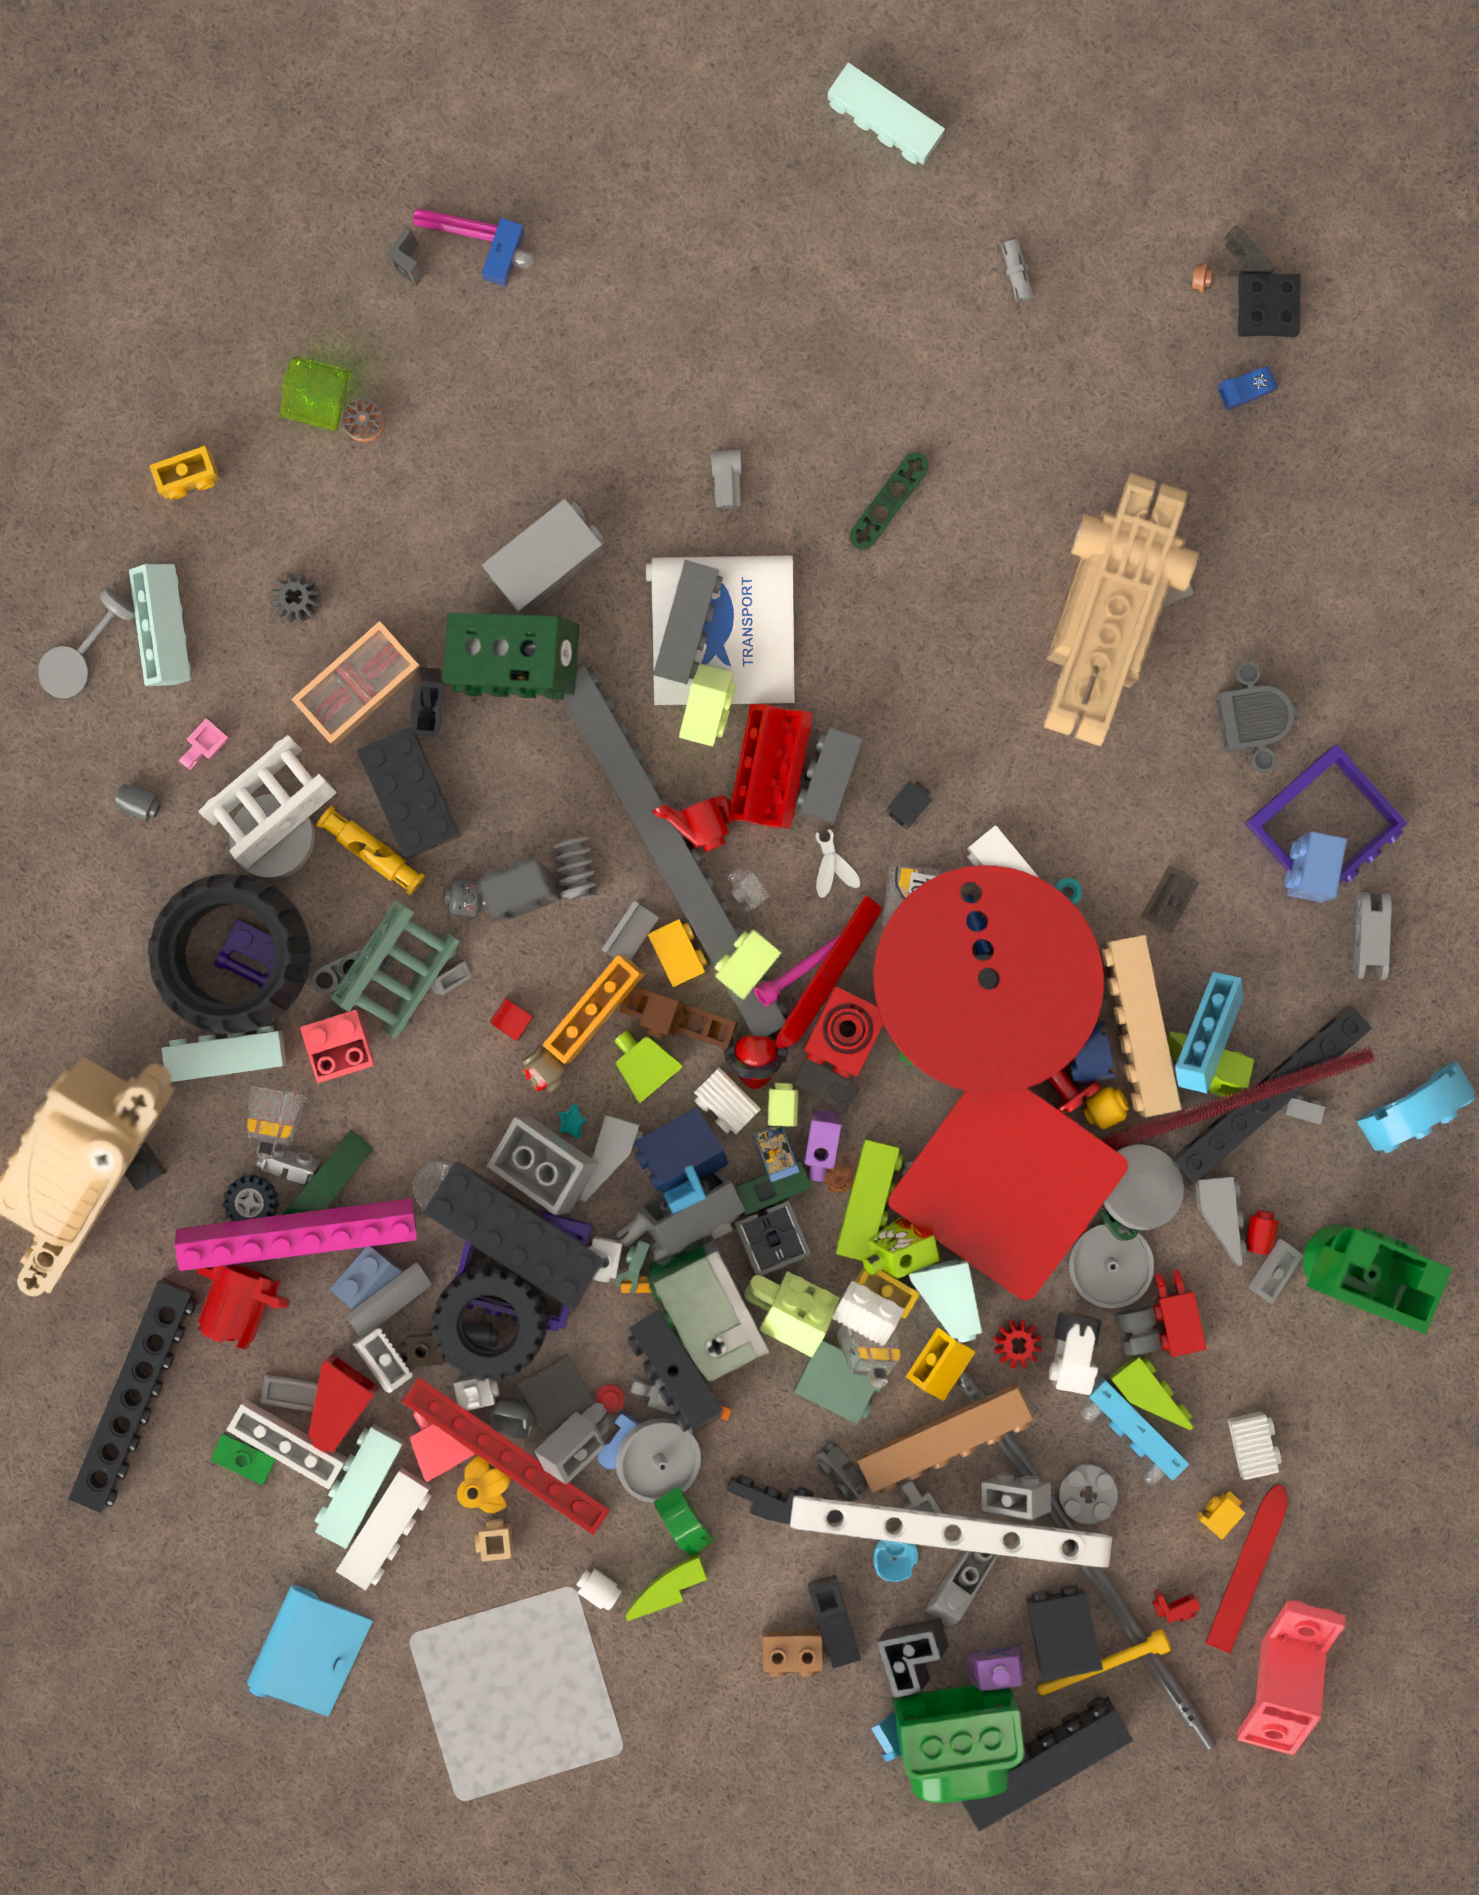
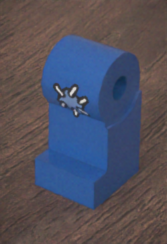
(1247, 388)

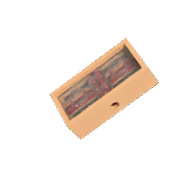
(356, 684)

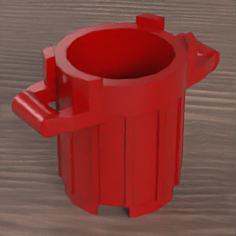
(237, 1303)

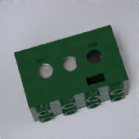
(492, 649)

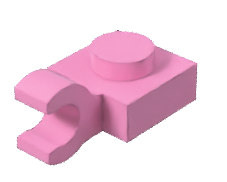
(206, 741)

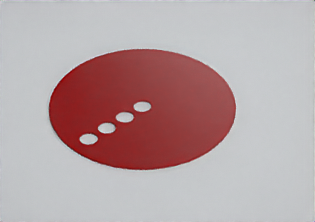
(979, 1035)

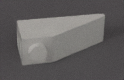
(612, 1148)

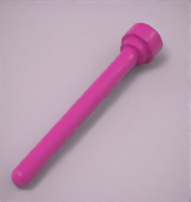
(768, 991)

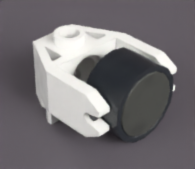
(1072, 1361)

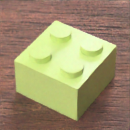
(708, 705)
(747, 964)

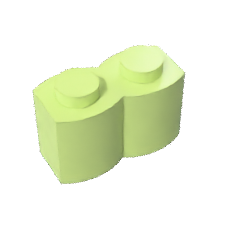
(783, 1105)

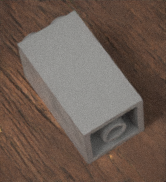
(545, 557)

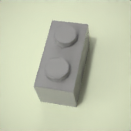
(1307, 1111)

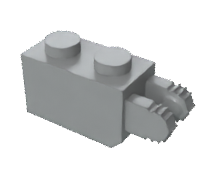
(574, 1443)

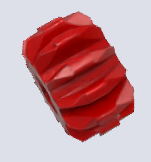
(1007, 1345)

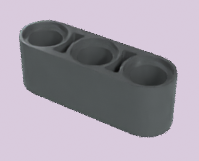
(338, 971)

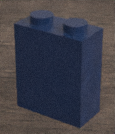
(678, 1145)

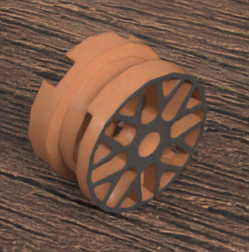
(363, 420)

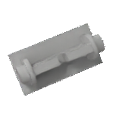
(300, 1165)

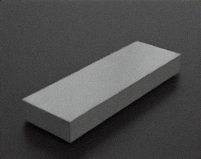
(388, 1300)

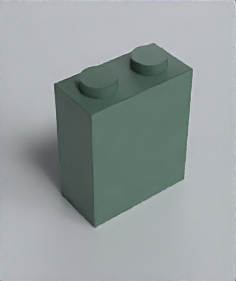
(832, 1385)

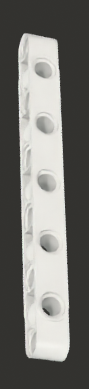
(929, 1529)

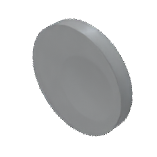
(286, 855)
(1148, 1191)
(1110, 1270)
(657, 1459)

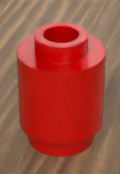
(1261, 1232)

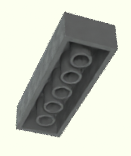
(518, 890)

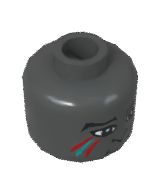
(464, 898)

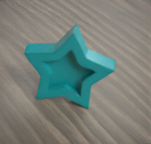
(572, 1121)

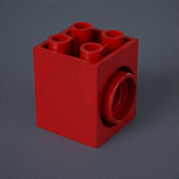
(829, 1045)

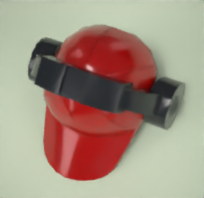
(755, 1059)

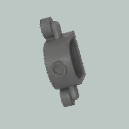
(1254, 717)

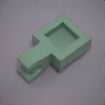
(636, 1258)

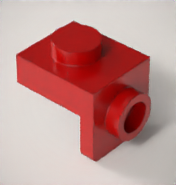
(1181, 1609)

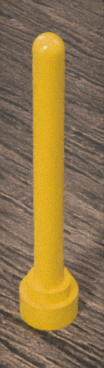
(1156, 1643)

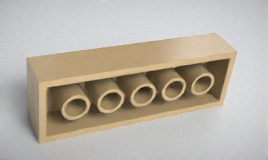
(1141, 1026)

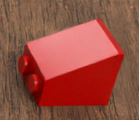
(338, 1403)

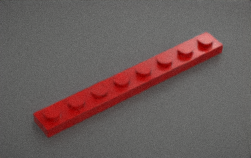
(504, 1455)

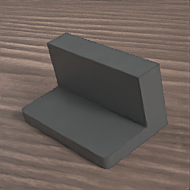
(400, 259)

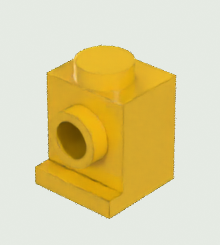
(1222, 1514)

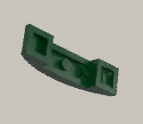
(331, 1175)

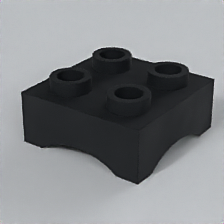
(1269, 304)

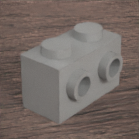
(1016, 1496)

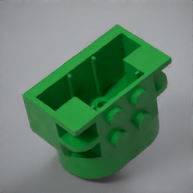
(1375, 1274)
(958, 1742)

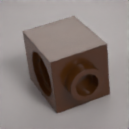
(662, 1015)

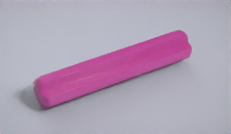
(454, 224)

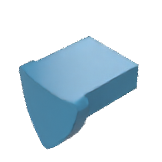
(685, 1193)
(887, 1736)

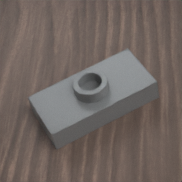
(1275, 1271)

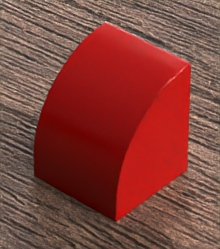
(511, 1019)

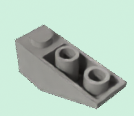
(1218, 1206)
(960, 1587)

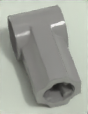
(726, 471)

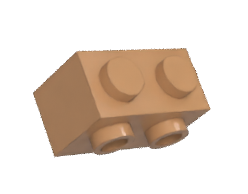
(792, 1652)

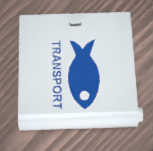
(748, 628)

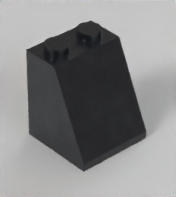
(1063, 1633)

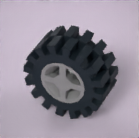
(240, 1199)

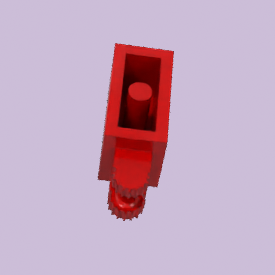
(1179, 1318)

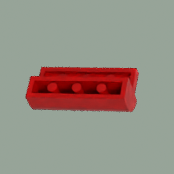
(770, 766)

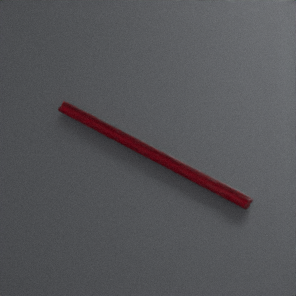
(1240, 1099)

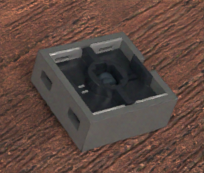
(775, 1250)

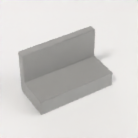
(630, 931)

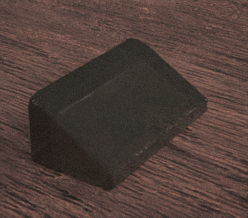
(1170, 899)

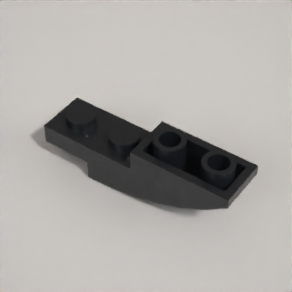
(769, 1503)

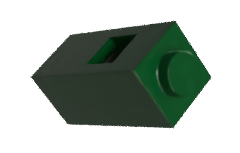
(762, 1192)

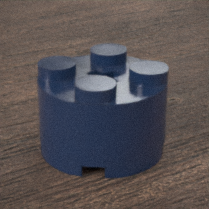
(1094, 1058)

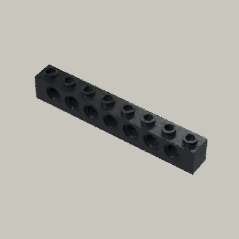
(1237, 1125)
(86, 1488)

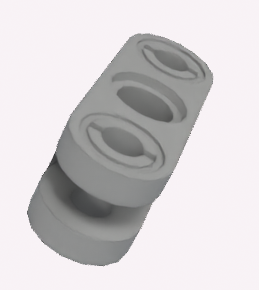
(1372, 935)

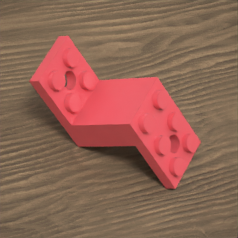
(1291, 1677)

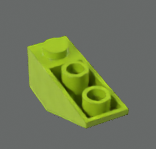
(1231, 1073)
(1142, 1389)

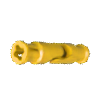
(390, 865)

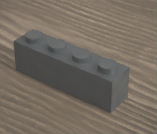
(686, 621)

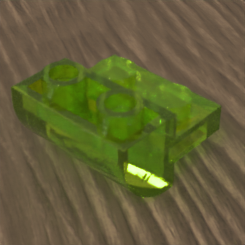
(314, 393)

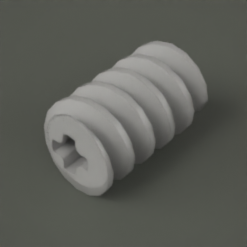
(574, 868)

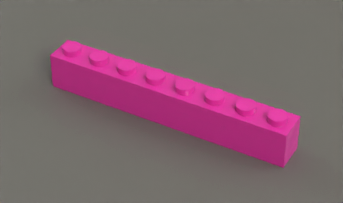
(295, 1234)

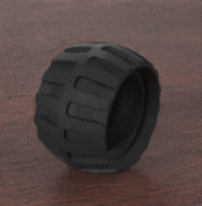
(171, 937)

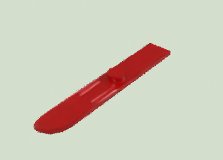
(829, 973)
(1248, 1570)

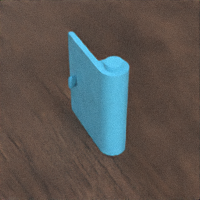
(303, 1649)

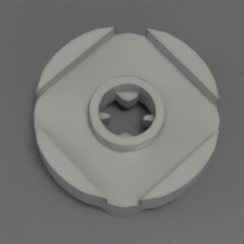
(1075, 1505)

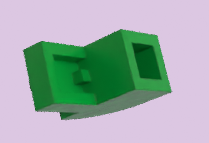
(683, 1521)

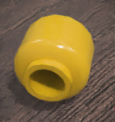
(1106, 1107)

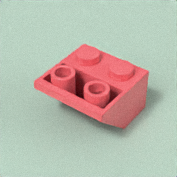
(338, 1045)

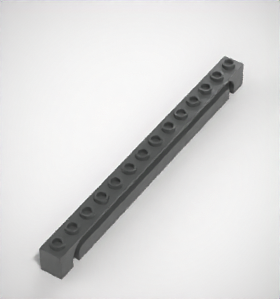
(663, 840)

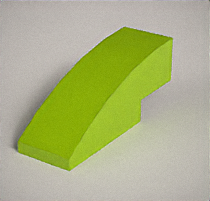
(667, 1587)

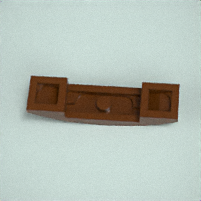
(693, 1022)

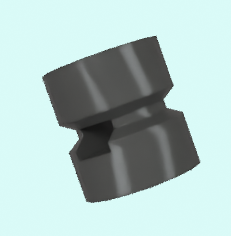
(1139, 1331)

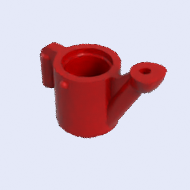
(700, 822)

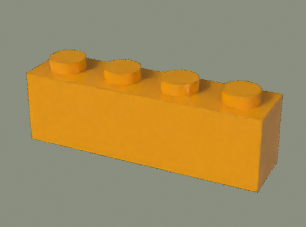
(594, 1009)

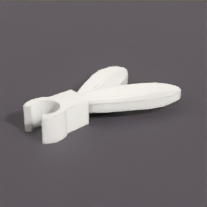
(833, 863)

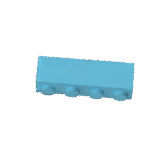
(1209, 1032)

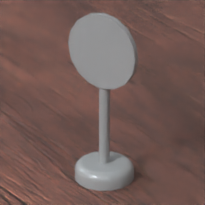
(63, 669)

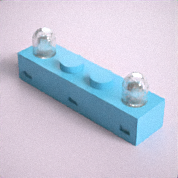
(1144, 1437)

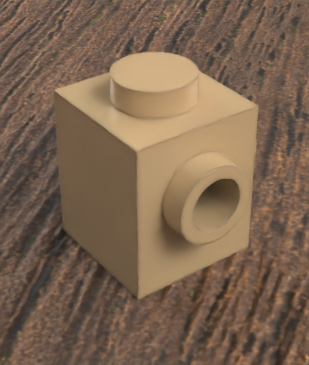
(495, 1540)

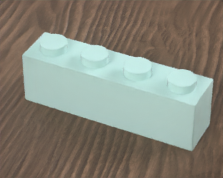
(885, 114)
(159, 624)
(224, 1056)
(359, 1486)

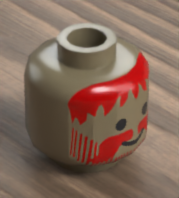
(542, 1070)

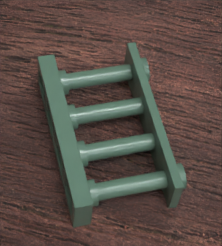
(377, 948)

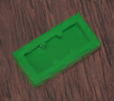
(243, 1459)

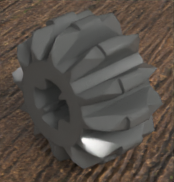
(297, 588)

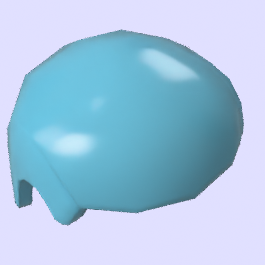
(900, 1568)

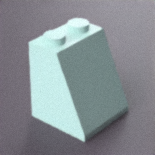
(950, 1296)

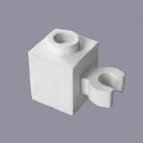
(476, 1394)

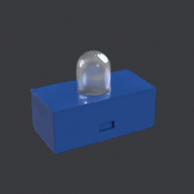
(506, 253)

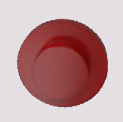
(611, 1397)

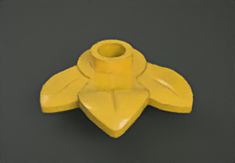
(488, 1484)

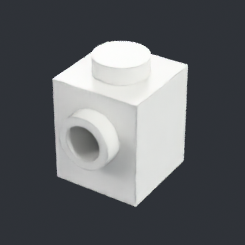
(613, 1250)

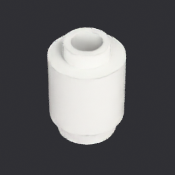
(598, 1589)

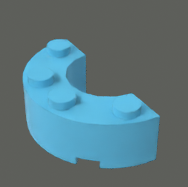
(1419, 1109)

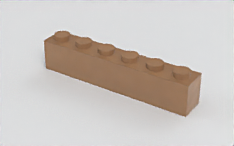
(946, 1437)

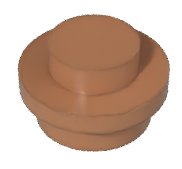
(1202, 277)

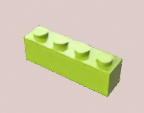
(868, 1198)

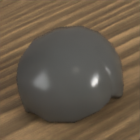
(522, 1418)

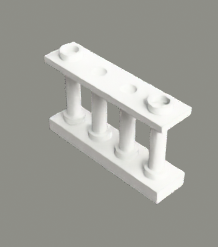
(282, 821)

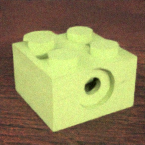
(795, 1310)

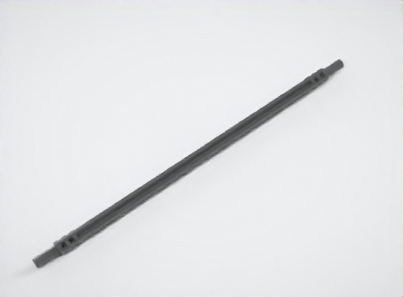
(1101, 1582)

